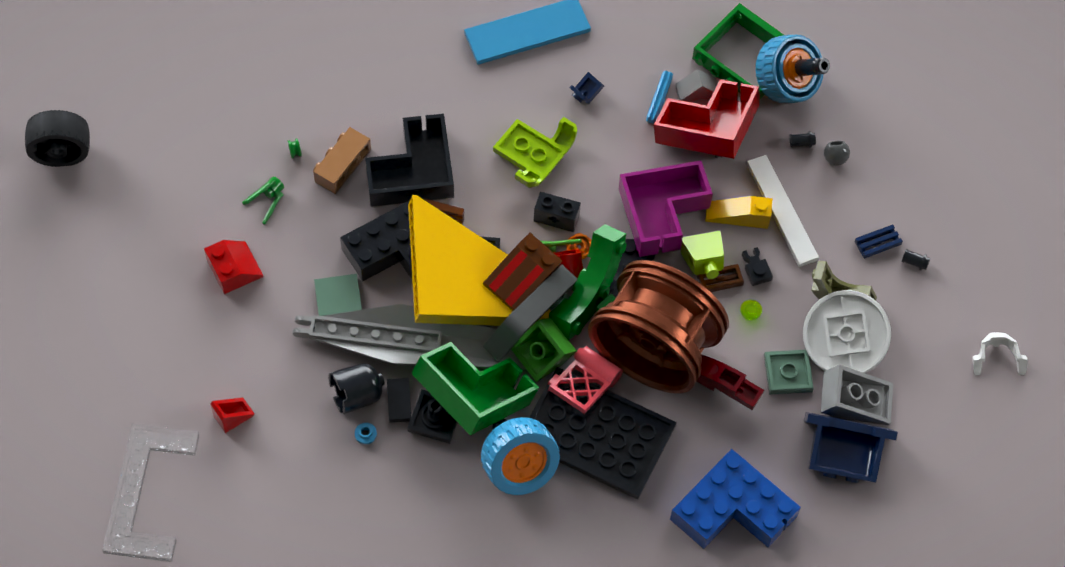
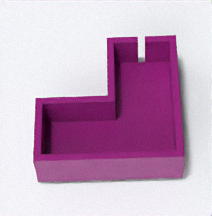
(655, 198)

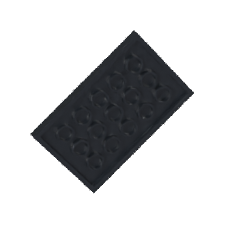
(611, 441)

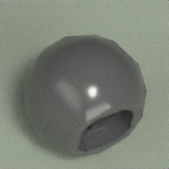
(837, 152)

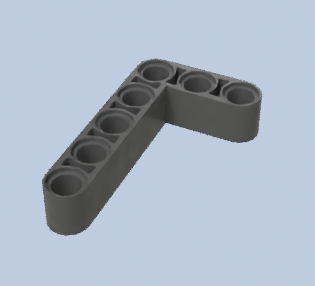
(529, 312)

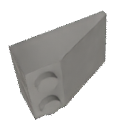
(856, 396)

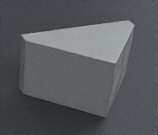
(696, 86)

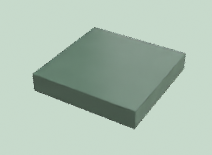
(337, 294)
(788, 372)

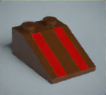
(522, 271)

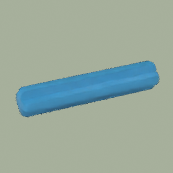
(659, 96)

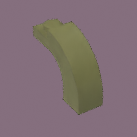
(826, 283)

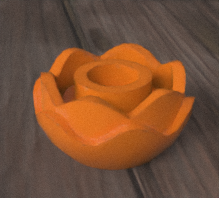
(585, 244)

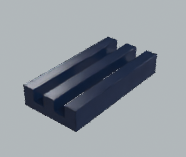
(875, 234)

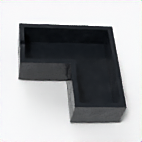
(421, 171)
(380, 243)

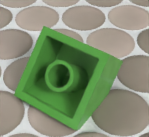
(543, 349)

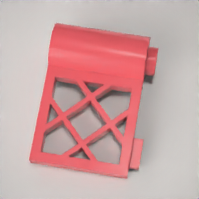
(594, 369)

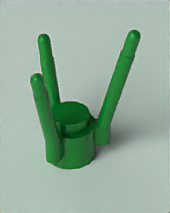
(271, 189)

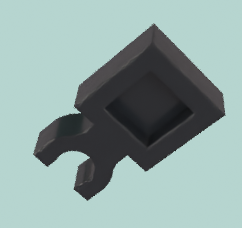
(757, 269)

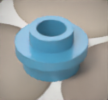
(365, 439)

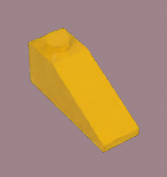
(741, 211)

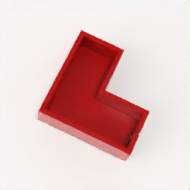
(710, 127)

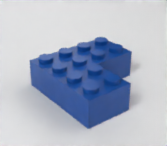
(736, 492)

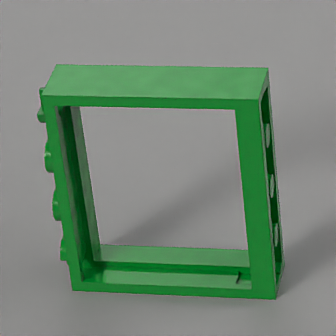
(746, 19)

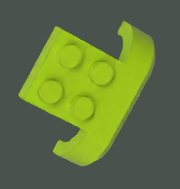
(534, 151)

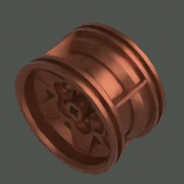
(659, 326)

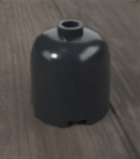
(356, 387)

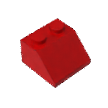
(232, 264)

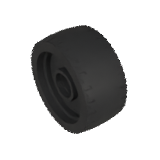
(57, 138)

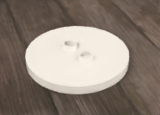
(847, 331)

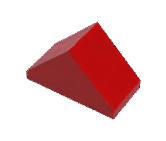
(231, 412)

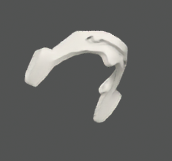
(1000, 339)

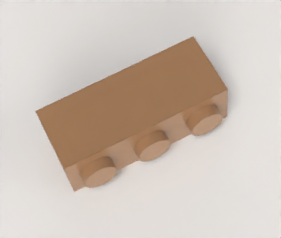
(341, 160)

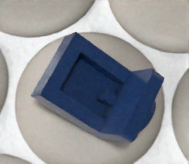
(587, 88)

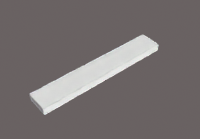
(783, 211)

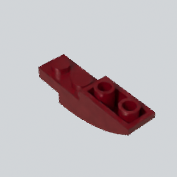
(729, 381)

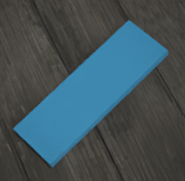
(527, 30)

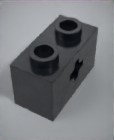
(557, 211)

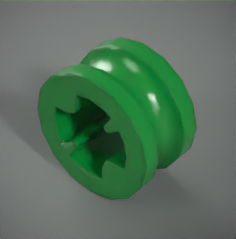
(294, 148)

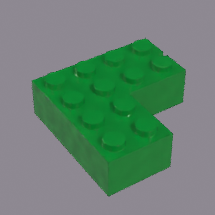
(470, 395)

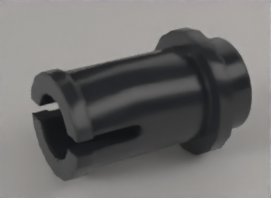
(802, 139)
(916, 259)

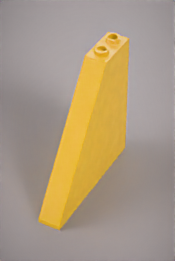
(451, 269)

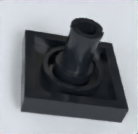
(431, 419)

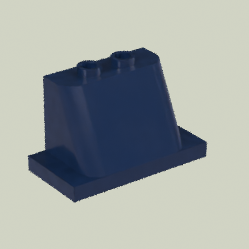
(847, 447)

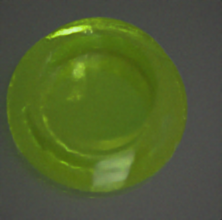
(751, 309)

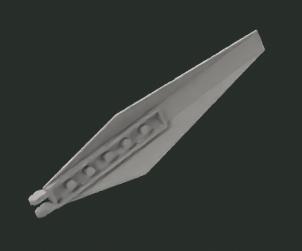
(395, 338)

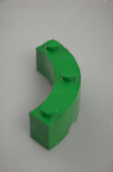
(592, 283)

